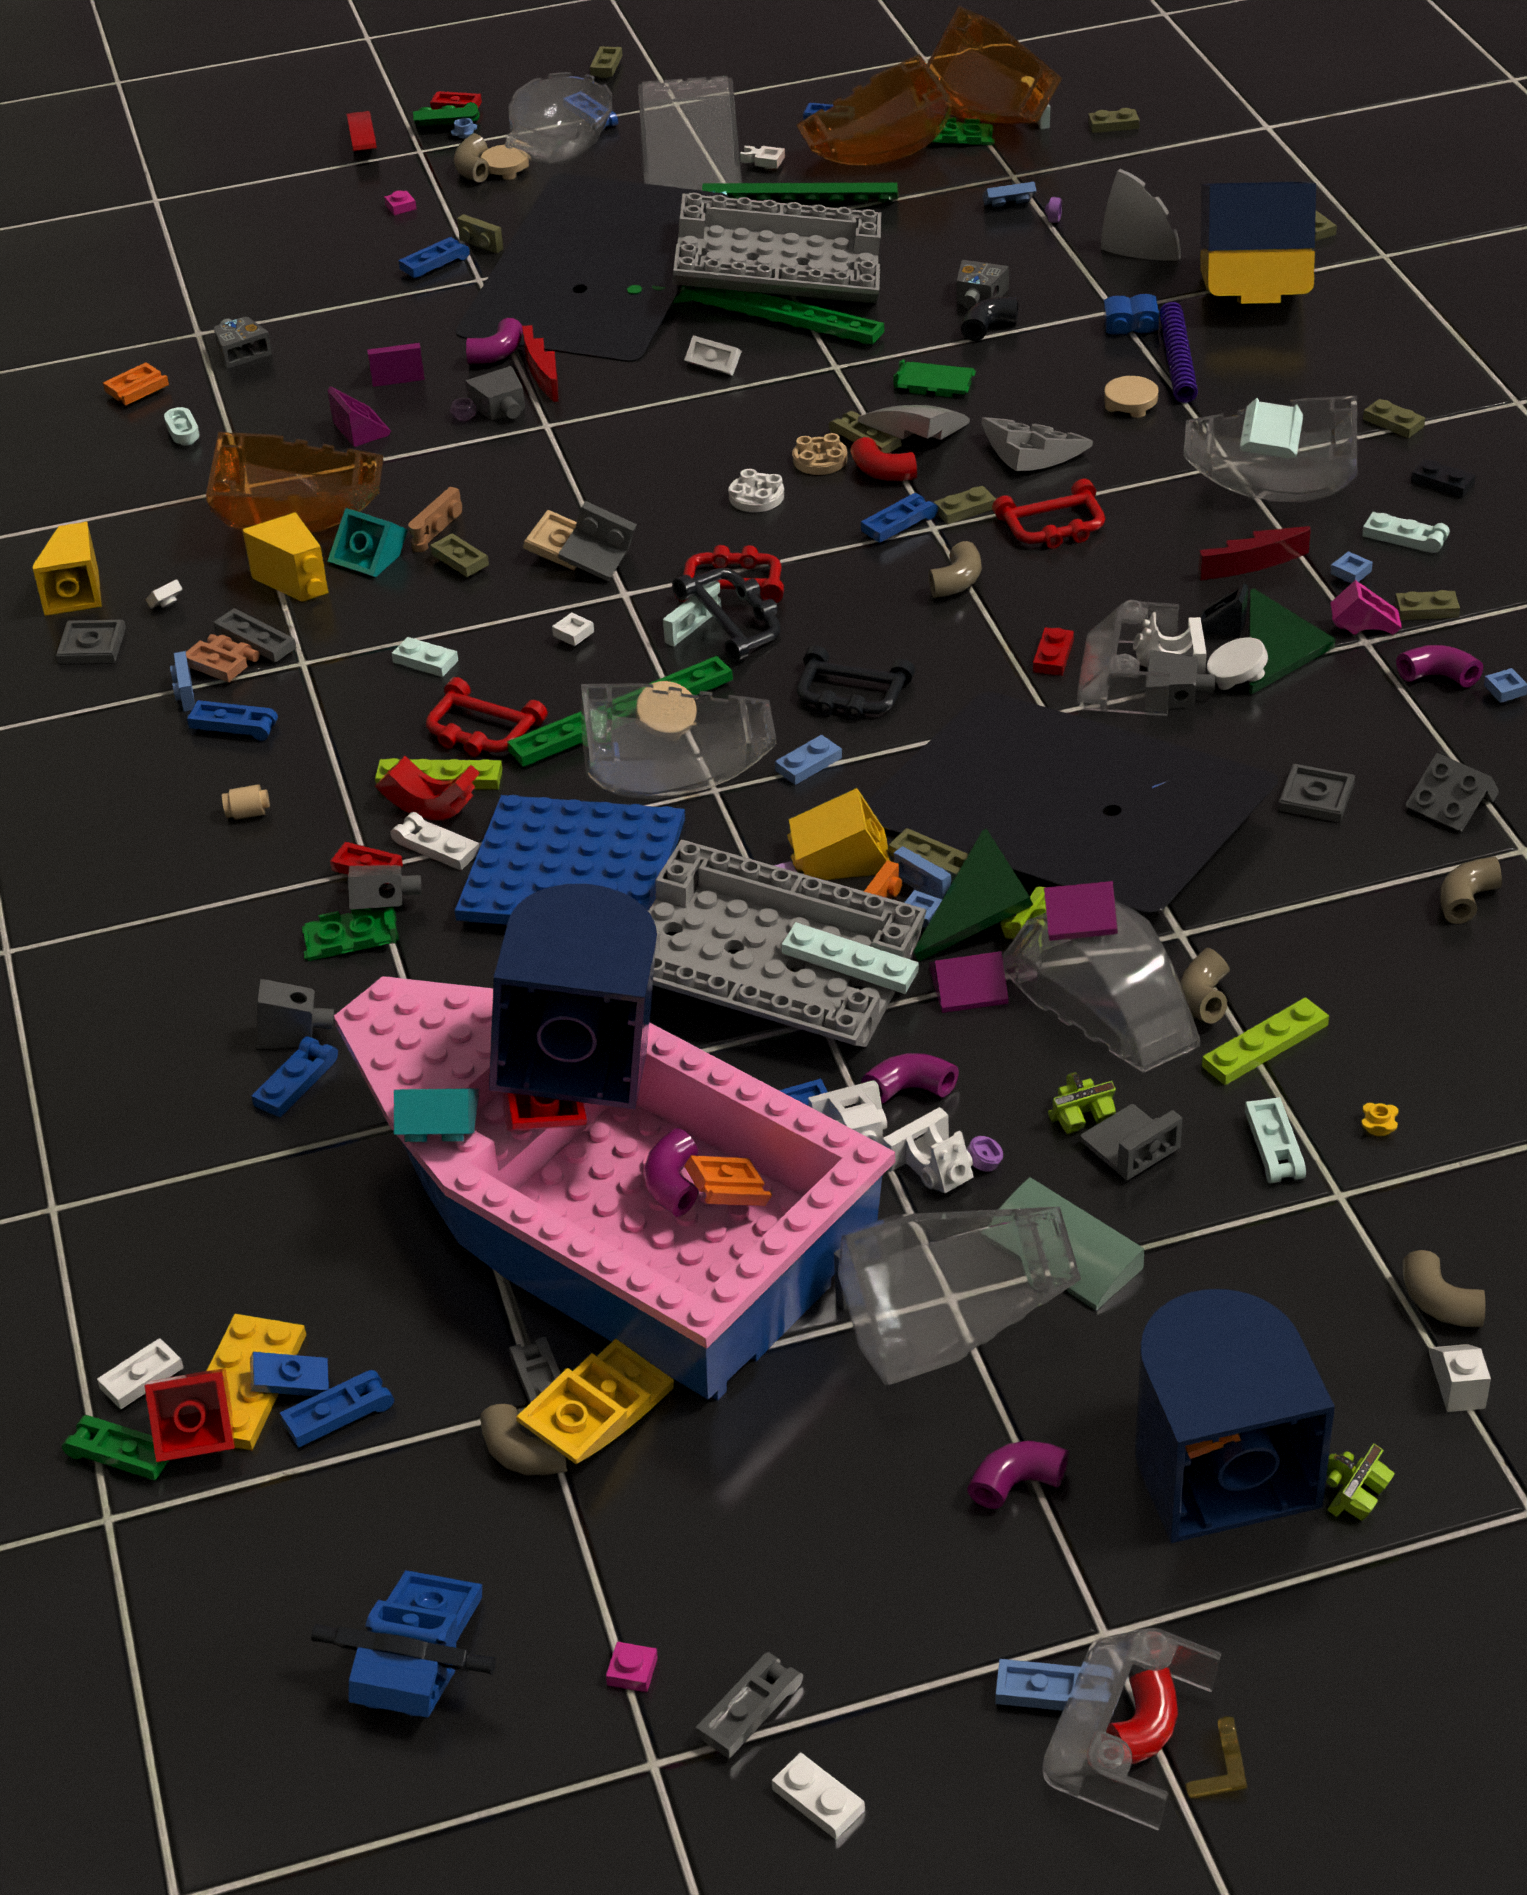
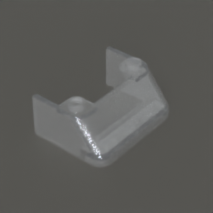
(1115, 681)
(1096, 1764)

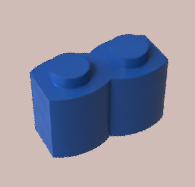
(1131, 314)

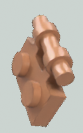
(221, 657)

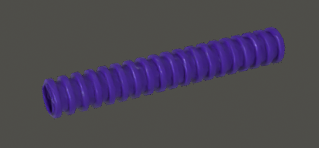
(1178, 352)

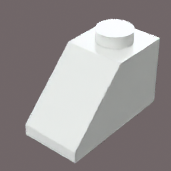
(1461, 1376)

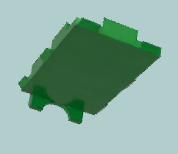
(966, 133)
(933, 377)
(350, 932)

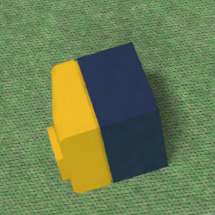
(1258, 239)

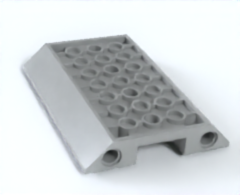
(778, 248)
(750, 907)

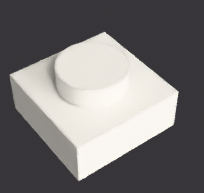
(164, 595)
(573, 629)

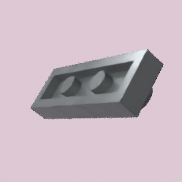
(262, 637)

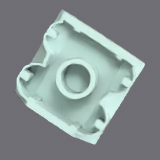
(1271, 429)

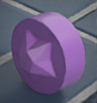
(1054, 210)
(985, 1153)

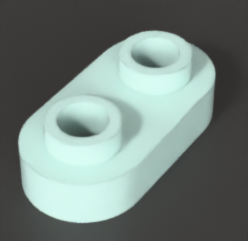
(181, 426)

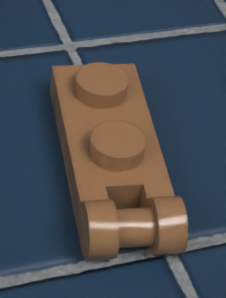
(434, 518)

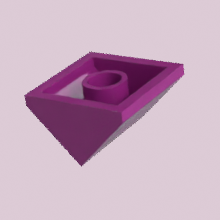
(396, 364)
(355, 419)
(1081, 911)
(969, 981)

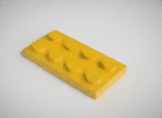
(240, 1340)

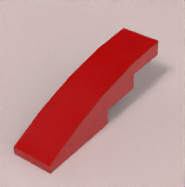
(361, 130)
(541, 363)

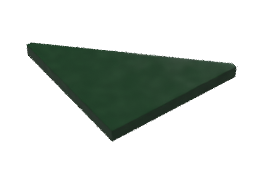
(1286, 638)
(978, 898)

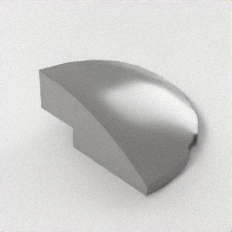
(1137, 222)
(915, 419)
(1034, 447)

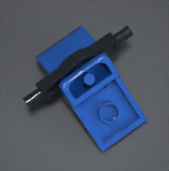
(410, 1644)

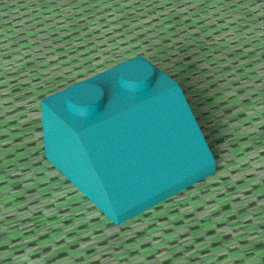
(366, 543)
(435, 1112)

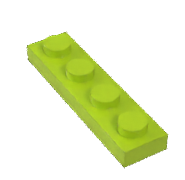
(447, 770)
(1265, 1041)

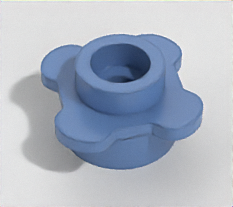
(463, 127)

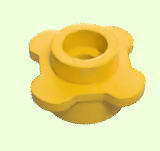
(1379, 1118)

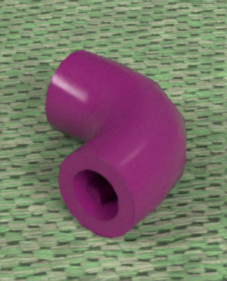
(496, 346)
(1439, 661)
(913, 1071)
(664, 1175)
(1014, 1464)

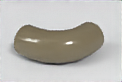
(468, 158)
(960, 574)
(1463, 883)
(1199, 984)
(1438, 1297)
(516, 1449)

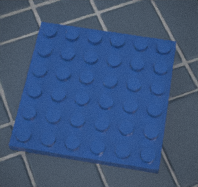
(567, 842)

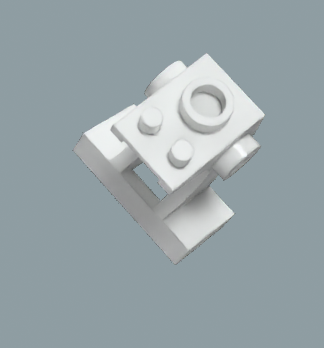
(1189, 643)
(864, 1118)
(935, 1157)

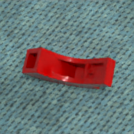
(419, 793)

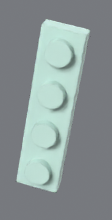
(850, 958)

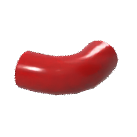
(883, 465)
(1153, 1716)

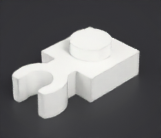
(764, 157)

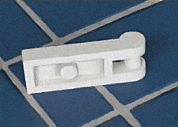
(435, 841)

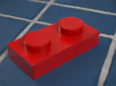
(455, 99)
(1053, 651)
(358, 855)

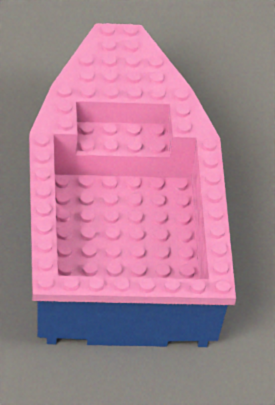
(572, 1204)

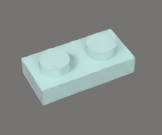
(425, 656)

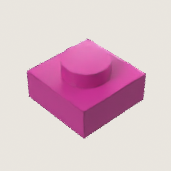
(400, 202)
(631, 1667)

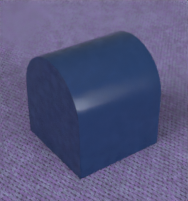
(573, 997)
(1222, 1369)

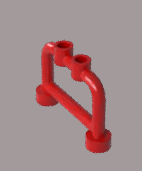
(1082, 493)
(748, 558)
(457, 693)

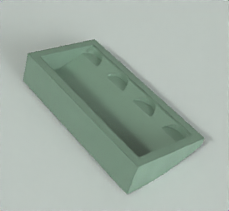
(1101, 1253)

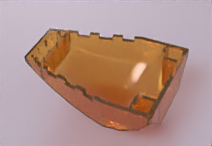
(991, 72)
(884, 119)
(268, 478)

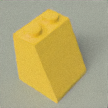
(286, 557)
(68, 571)
(838, 839)

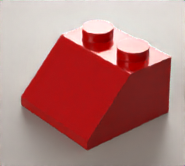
(534, 1112)
(190, 1414)

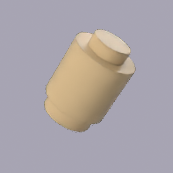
(245, 802)

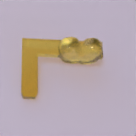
(1236, 1776)

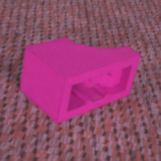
(1362, 610)

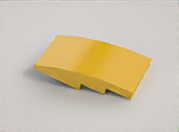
(595, 1401)

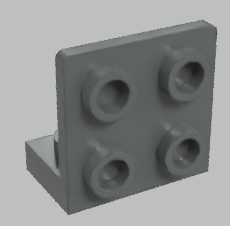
(598, 541)
(1451, 792)
(1133, 1140)

